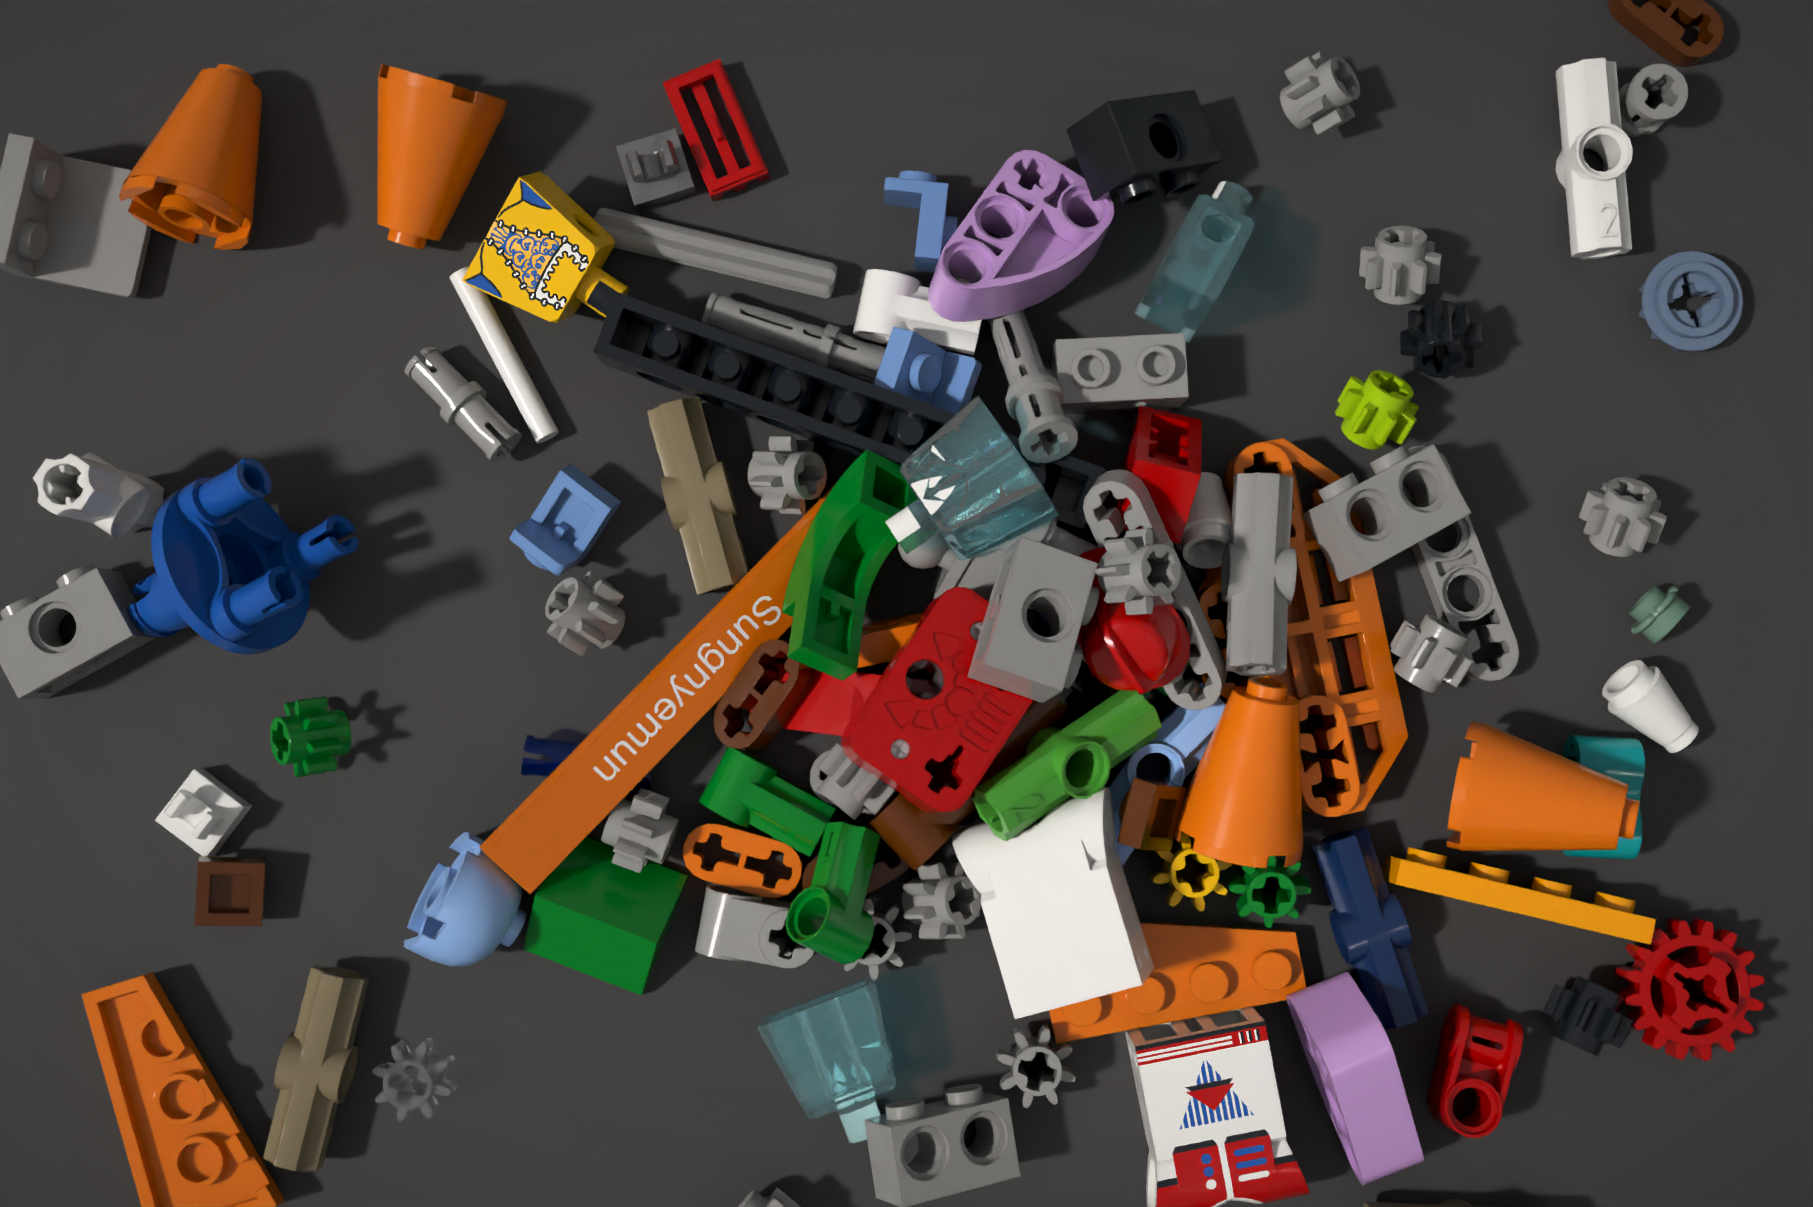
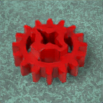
(1708, 971)

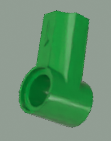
(755, 795)
(831, 911)

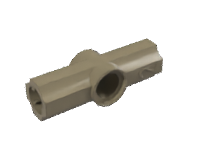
(698, 495)
(316, 1068)

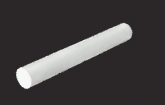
(506, 359)

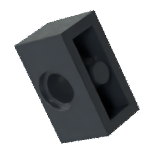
(1144, 146)

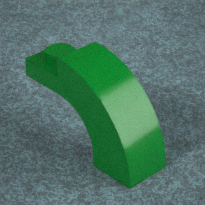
(840, 564)

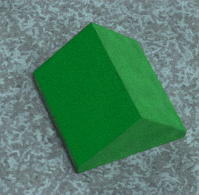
(604, 915)

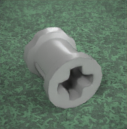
(1665, 101)

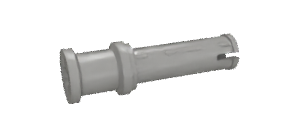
(1048, 392)

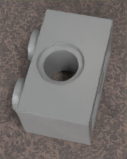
(1121, 372)
(30, 640)
(1007, 648)

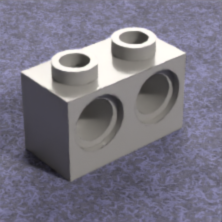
(1387, 515)
(942, 1160)

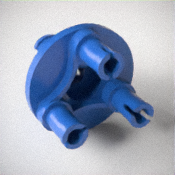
(233, 564)

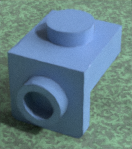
(935, 229)
(565, 522)

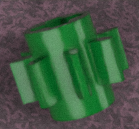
(310, 736)
(1269, 904)

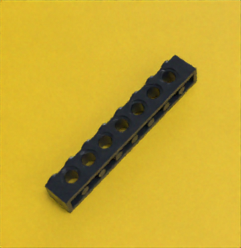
(798, 394)

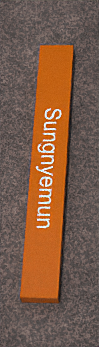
(648, 720)

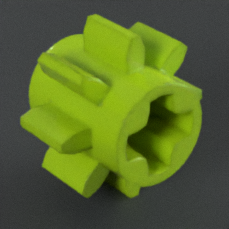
(1377, 410)

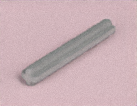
(719, 253)

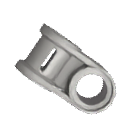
(745, 929)

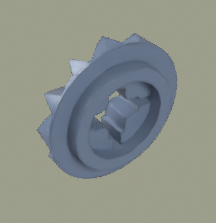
(1701, 276)

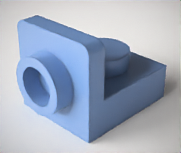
(927, 371)

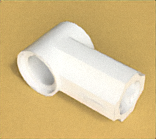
(901, 302)

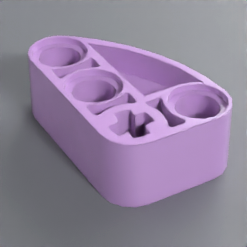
(1039, 246)
(1356, 1077)

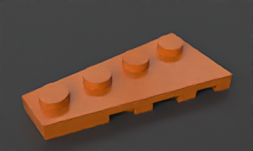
(1193, 976)
(169, 1107)

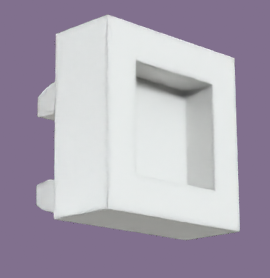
(203, 813)

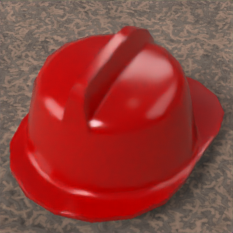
(1133, 649)

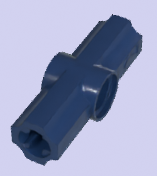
(1370, 927)

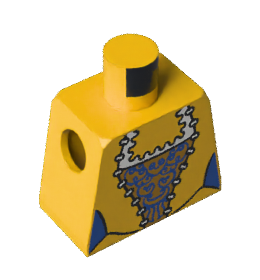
(545, 254)

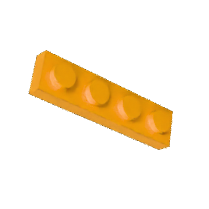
(1544, 900)

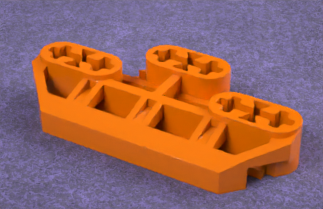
(1311, 659)

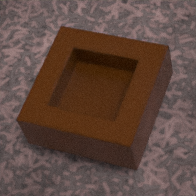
(1150, 814)
(230, 891)

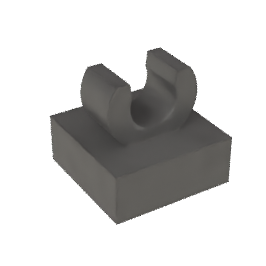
(656, 169)

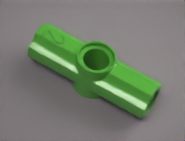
(1066, 763)

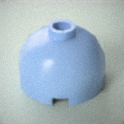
(466, 908)

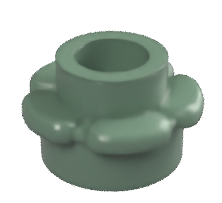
(1657, 612)

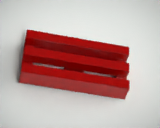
(736, 177)

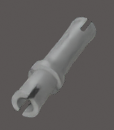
(804, 340)

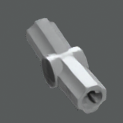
(1259, 574)

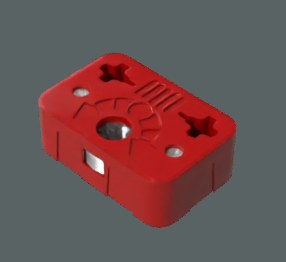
(961, 719)

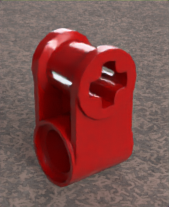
(1474, 1065)

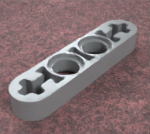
(1107, 525)
(1467, 560)

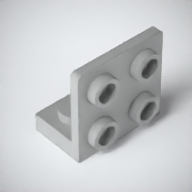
(67, 221)

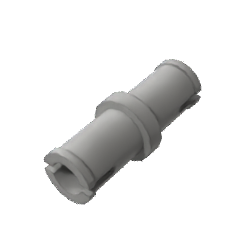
(463, 403)

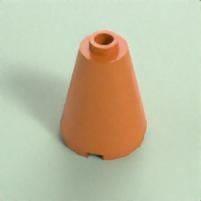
(427, 151)
(203, 163)
(1249, 781)
(1533, 799)

